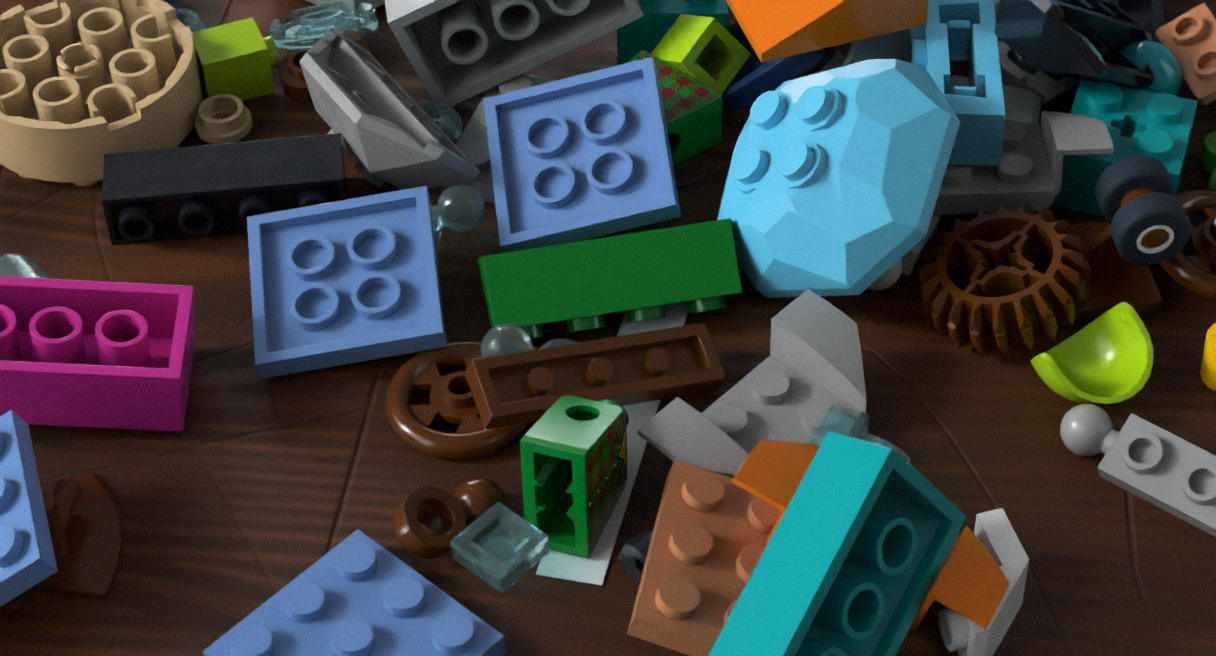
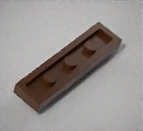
(618, 368)

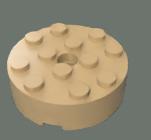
(93, 84)

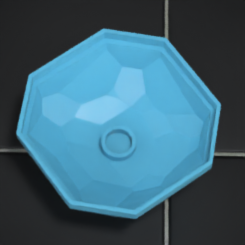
(837, 177)

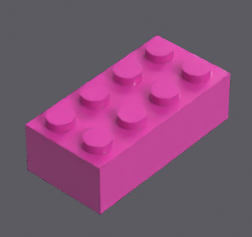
(96, 352)

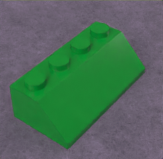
(611, 276)

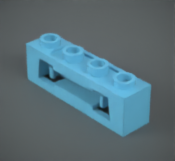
(948, 36)

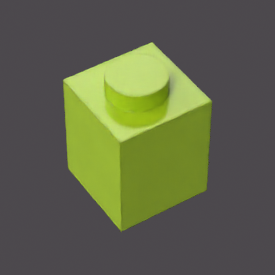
(702, 51)
(236, 60)

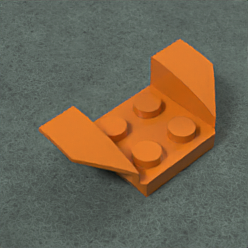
(969, 576)

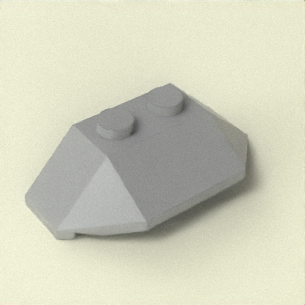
(379, 119)

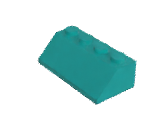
(845, 559)

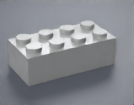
(482, 43)

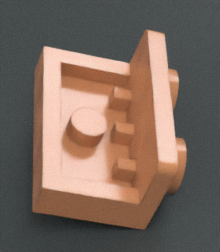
(1194, 44)

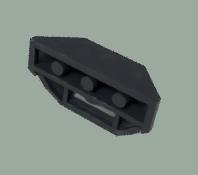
(1073, 40)

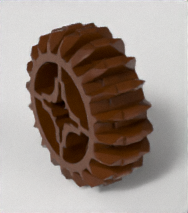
(1006, 293)

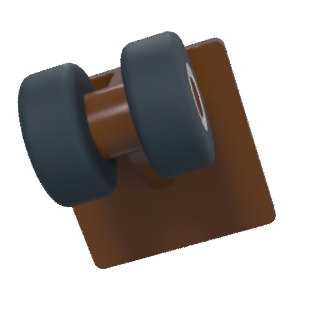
(1141, 230)

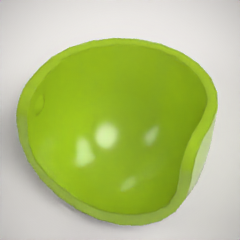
(1101, 361)

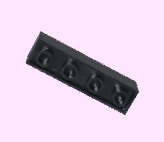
(217, 186)

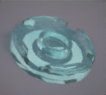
(311, 23)

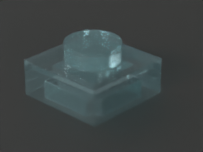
(500, 547)

